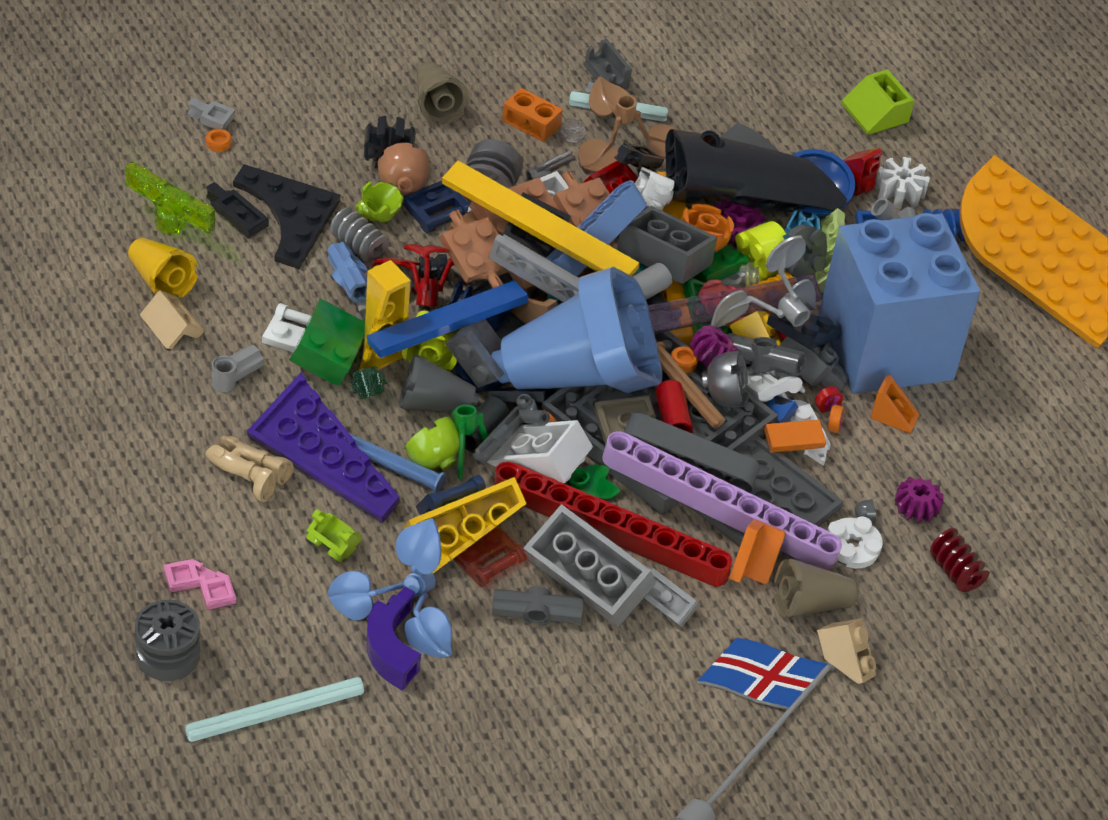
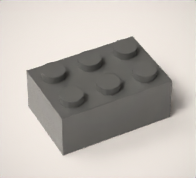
(667, 240)

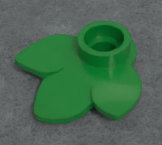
(594, 482)

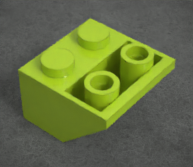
(879, 103)

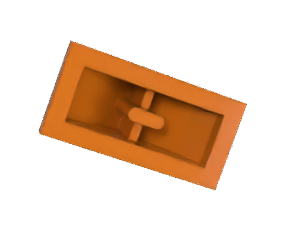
(894, 407)

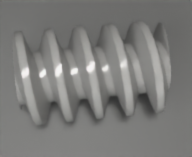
(359, 234)

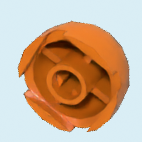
(709, 220)

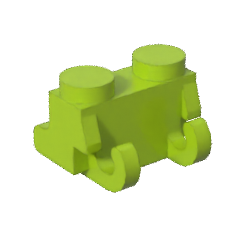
(334, 534)

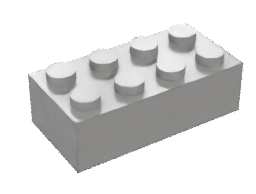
(589, 565)

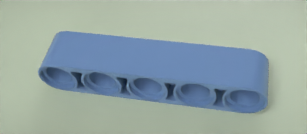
(605, 222)

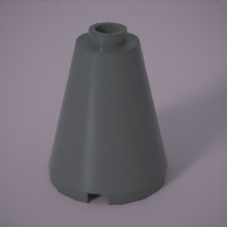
(434, 388)

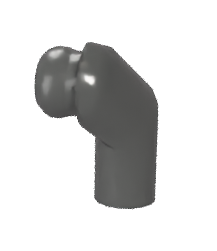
(529, 411)

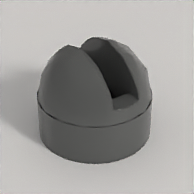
(866, 509)

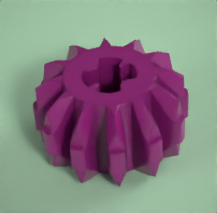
(710, 343)
(919, 499)

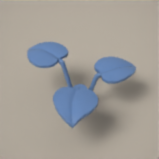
(415, 546)

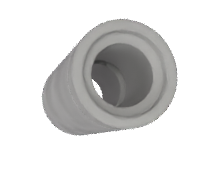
(654, 279)

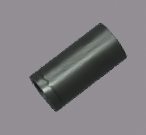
(494, 412)

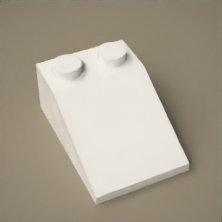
(546, 449)

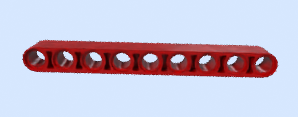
(622, 526)

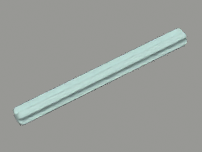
(274, 709)

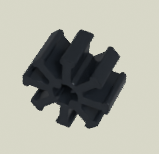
(383, 136)

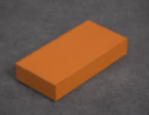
(795, 436)

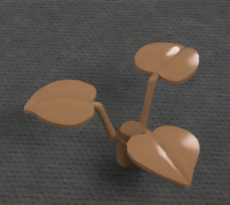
(612, 99)

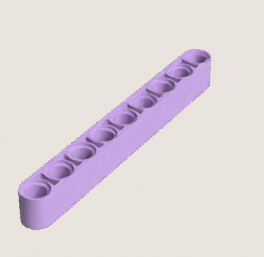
(718, 498)

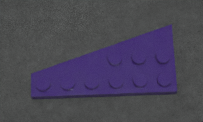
(321, 447)

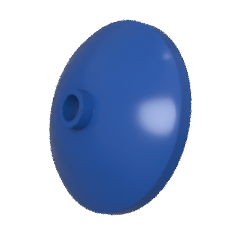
(836, 170)

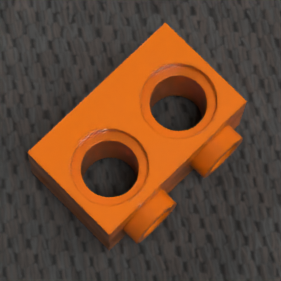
(532, 114)

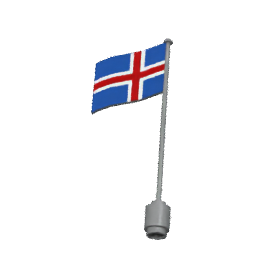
(766, 678)

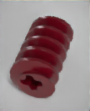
(958, 561)

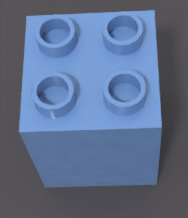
(899, 301)

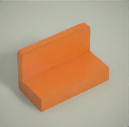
(758, 552)

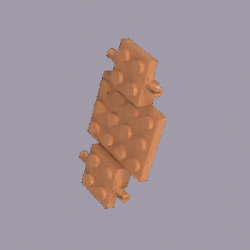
(472, 241)

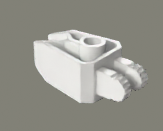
(655, 188)

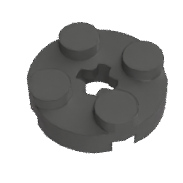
(815, 254)

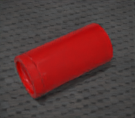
(673, 405)

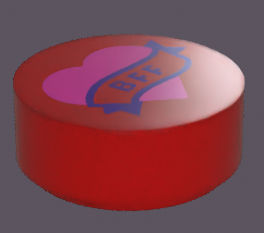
(827, 398)

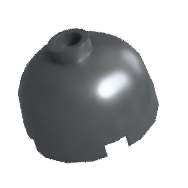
(727, 380)

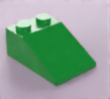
(329, 342)

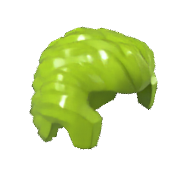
(379, 202)

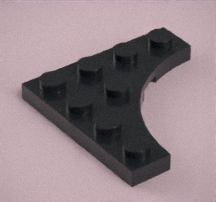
(298, 208)

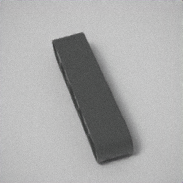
(697, 451)

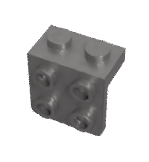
(474, 350)

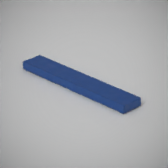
(447, 319)

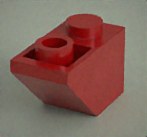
(864, 168)

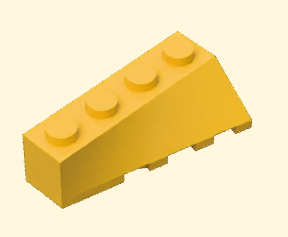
(472, 517)

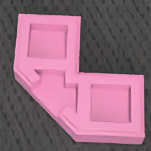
(189, 574)

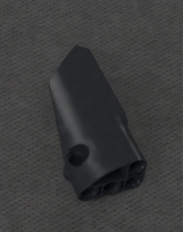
(745, 173)

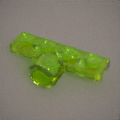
(171, 204)

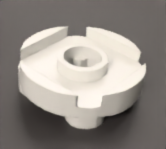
(867, 535)

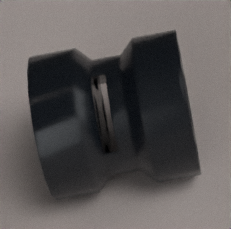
(437, 266)

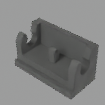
(608, 64)

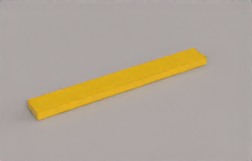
(536, 220)

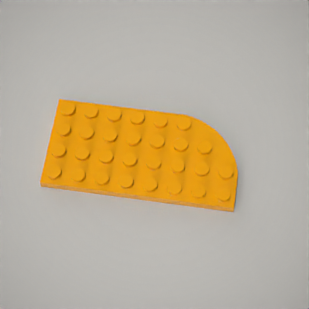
(1038, 248)

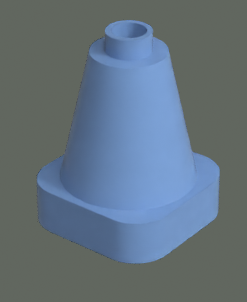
(587, 340)

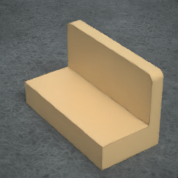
(170, 319)

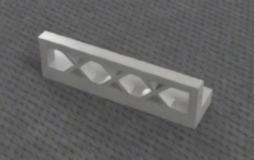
(534, 268)

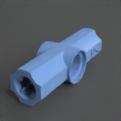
(348, 271)

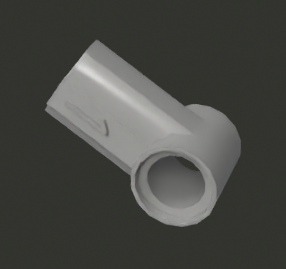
(229, 369)

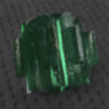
(368, 382)

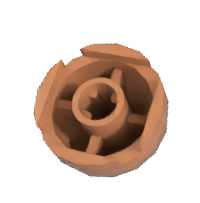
(404, 167)

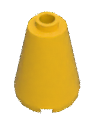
(164, 266)

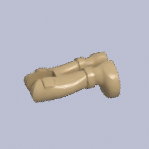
(251, 464)

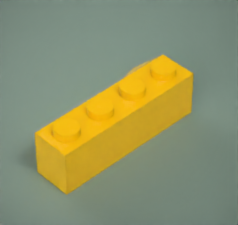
(385, 306)

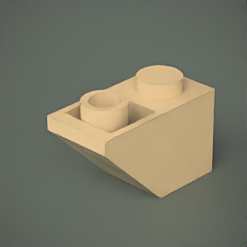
(848, 649)

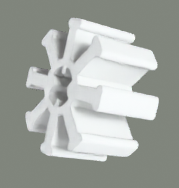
(902, 182)

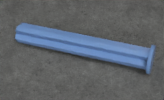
(401, 465)

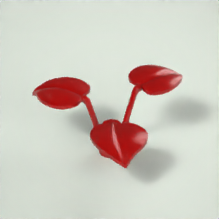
(426, 288)

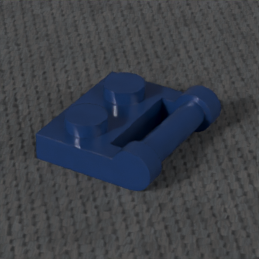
(433, 199)
(435, 500)

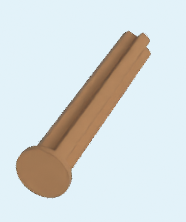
(691, 391)

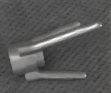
(544, 168)

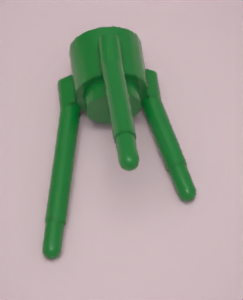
(466, 421)

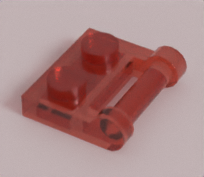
(486, 549)

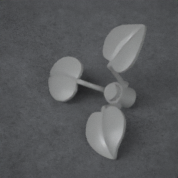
(794, 305)

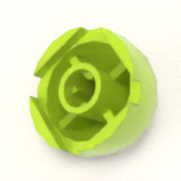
(436, 446)

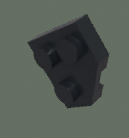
(811, 334)

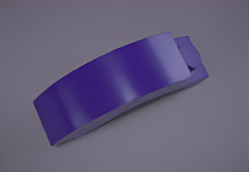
(387, 654)

